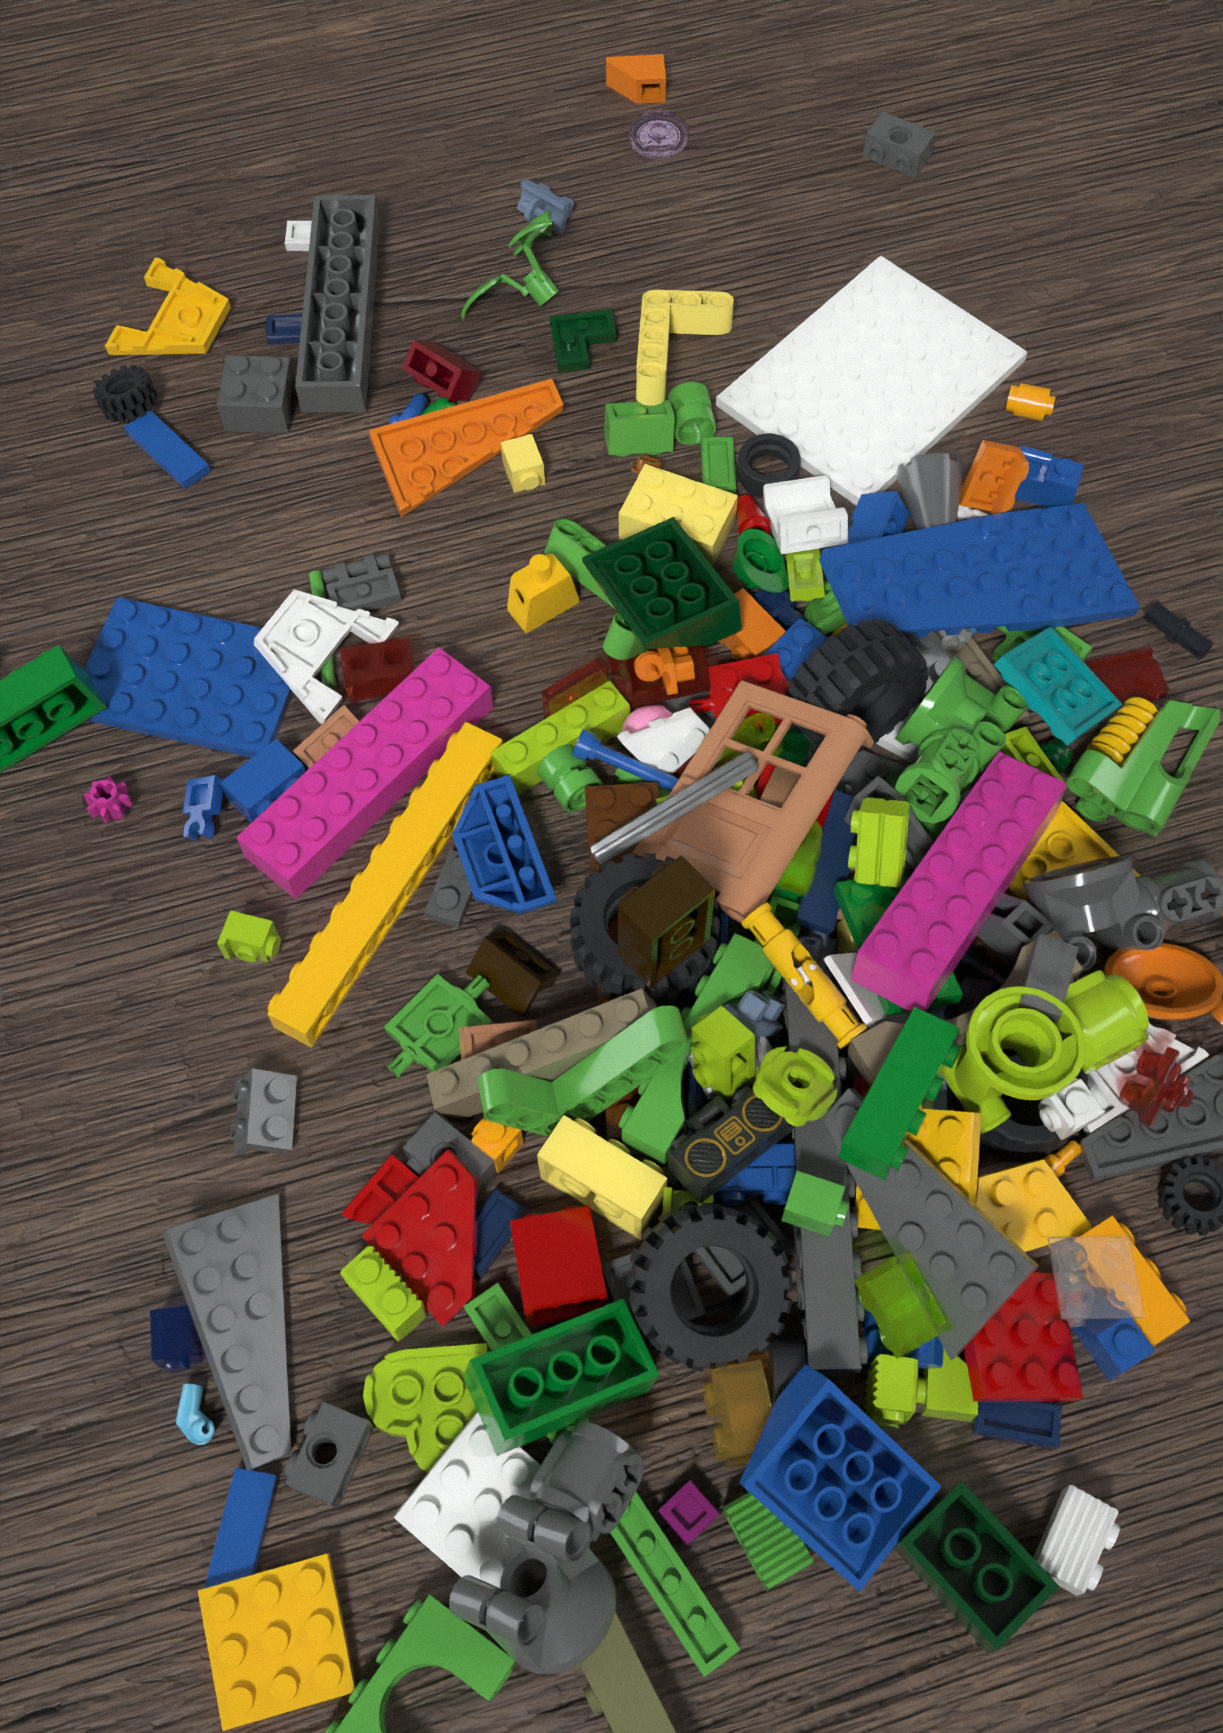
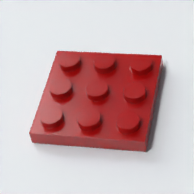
(1025, 1350)

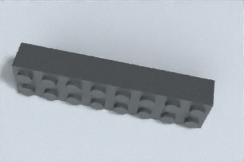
(338, 304)

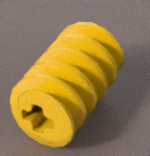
(1124, 729)

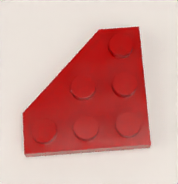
(433, 1237)

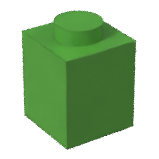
(815, 1204)

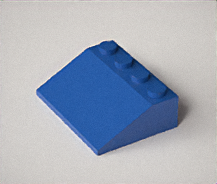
(836, 1477)

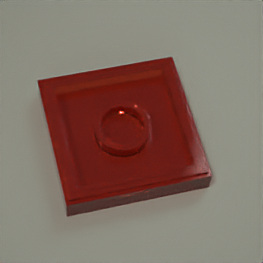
(574, 686)

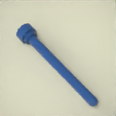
(590, 747)

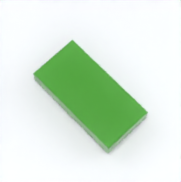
(718, 463)

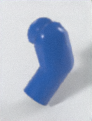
(413, 409)

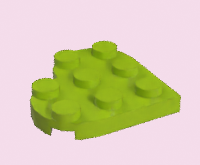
(422, 1398)

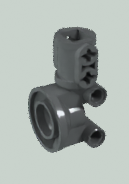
(1120, 908)
(556, 1592)

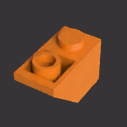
(638, 77)

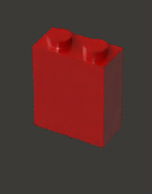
(558, 1265)

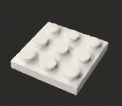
(460, 1502)

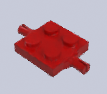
(725, 678)

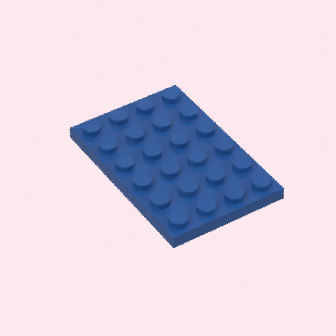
(186, 679)

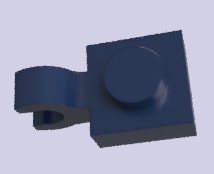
(779, 607)

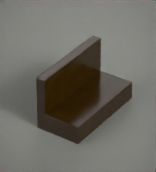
(511, 971)

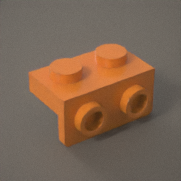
(994, 477)

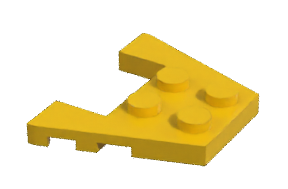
(183, 323)

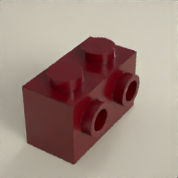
(441, 370)

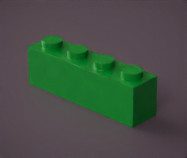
(899, 1093)

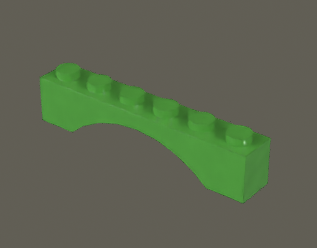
(659, 1113)

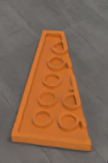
(443, 446)

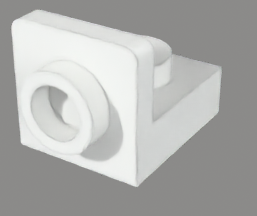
(1070, 1110)

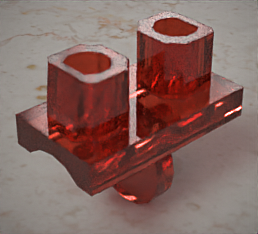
(1164, 1089)

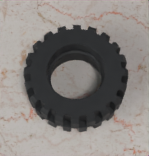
(862, 673)
(598, 954)
(747, 1325)

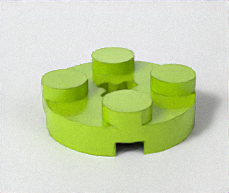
(794, 1103)

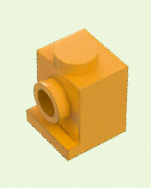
(497, 1141)

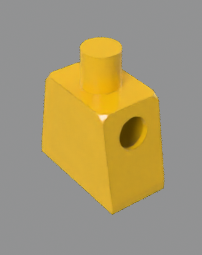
(540, 592)

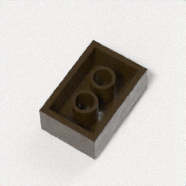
(664, 920)

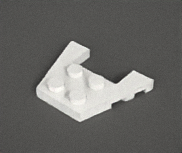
(305, 636)

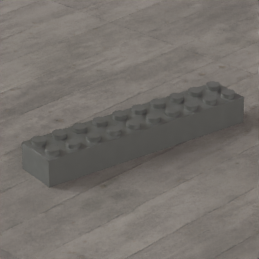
(823, 1264)

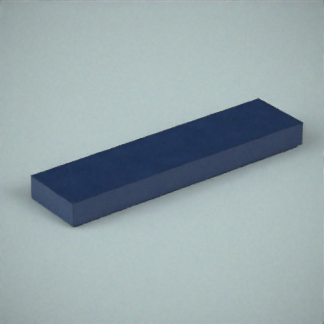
(820, 906)

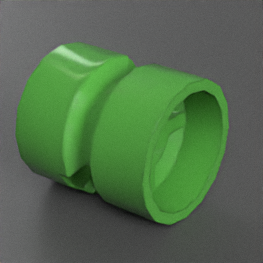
(692, 413)
(567, 777)

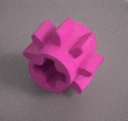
(107, 799)

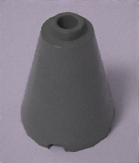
(932, 489)

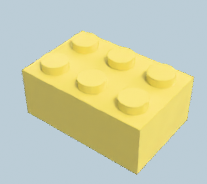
(700, 509)
(602, 1175)

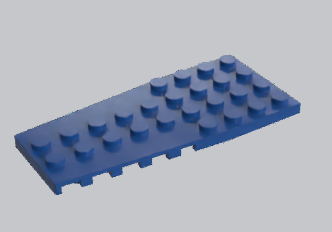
(983, 574)

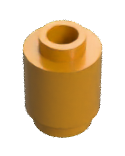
(1030, 401)

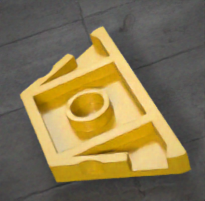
(1029, 1204)

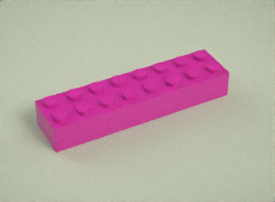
(364, 773)
(958, 884)

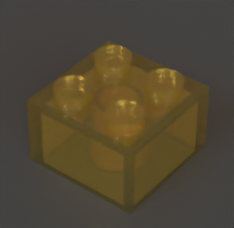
(741, 1408)

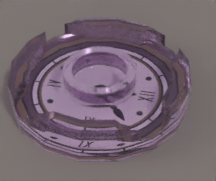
(658, 134)

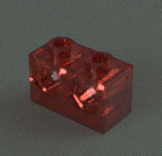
(379, 676)

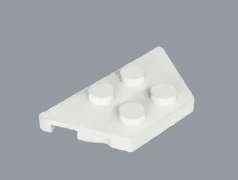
(1109, 1080)

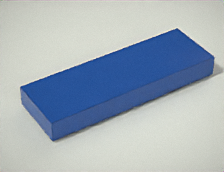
(167, 449)
(242, 1526)

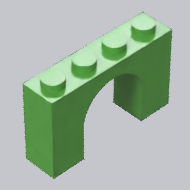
(430, 1639)

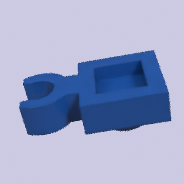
(202, 801)

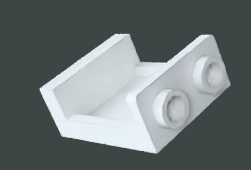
(804, 515)

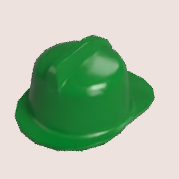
(759, 562)

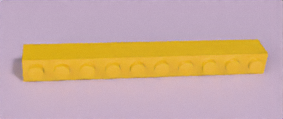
(383, 889)

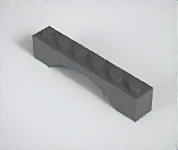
(1011, 922)

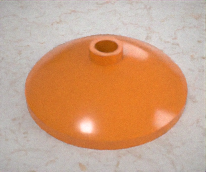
(1169, 980)

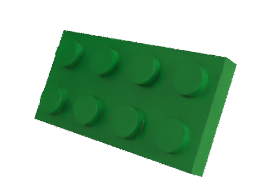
(862, 909)

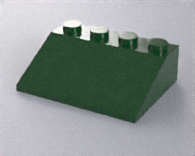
(665, 588)

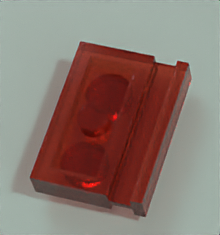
(1131, 675)

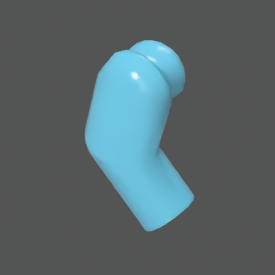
(191, 1419)

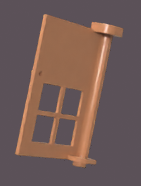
(739, 839)

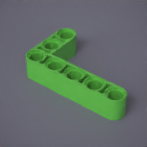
(569, 544)
(592, 1083)

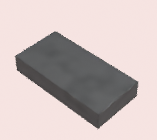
(1051, 972)

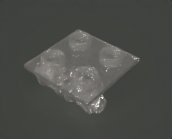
(1095, 1278)

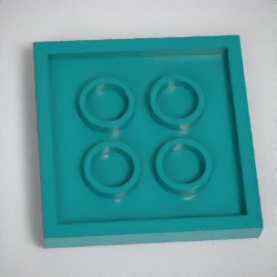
(1057, 685)

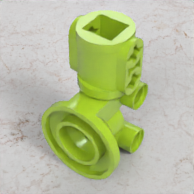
(1097, 1026)

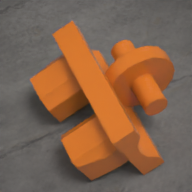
(670, 664)

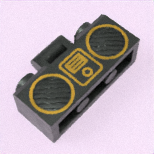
(728, 1146)

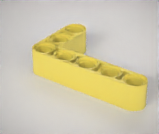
(678, 314)

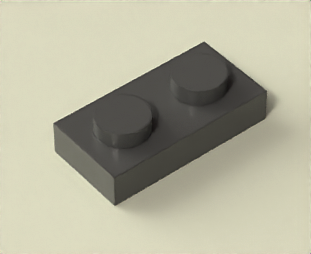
(451, 893)

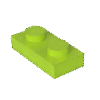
(805, 575)

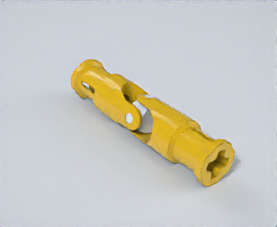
(824, 998)

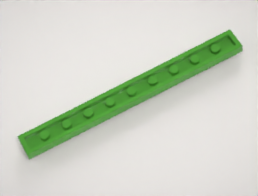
(637, 1532)

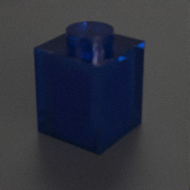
(174, 1339)

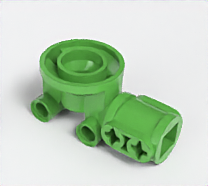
(958, 736)

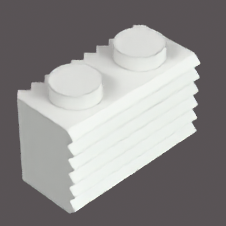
(1076, 1539)

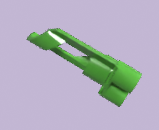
(1141, 789)

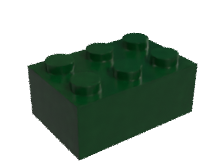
(976, 1568)

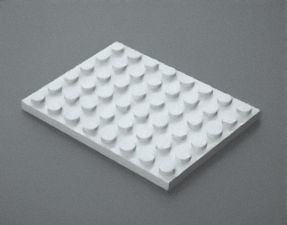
(872, 379)

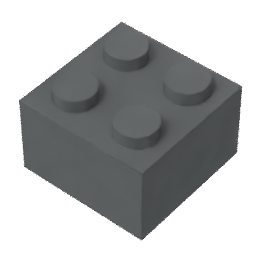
(256, 394)

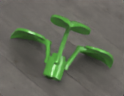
(537, 281)

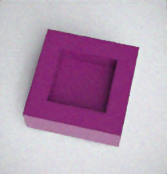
(688, 1513)

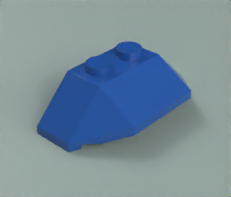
(500, 850)

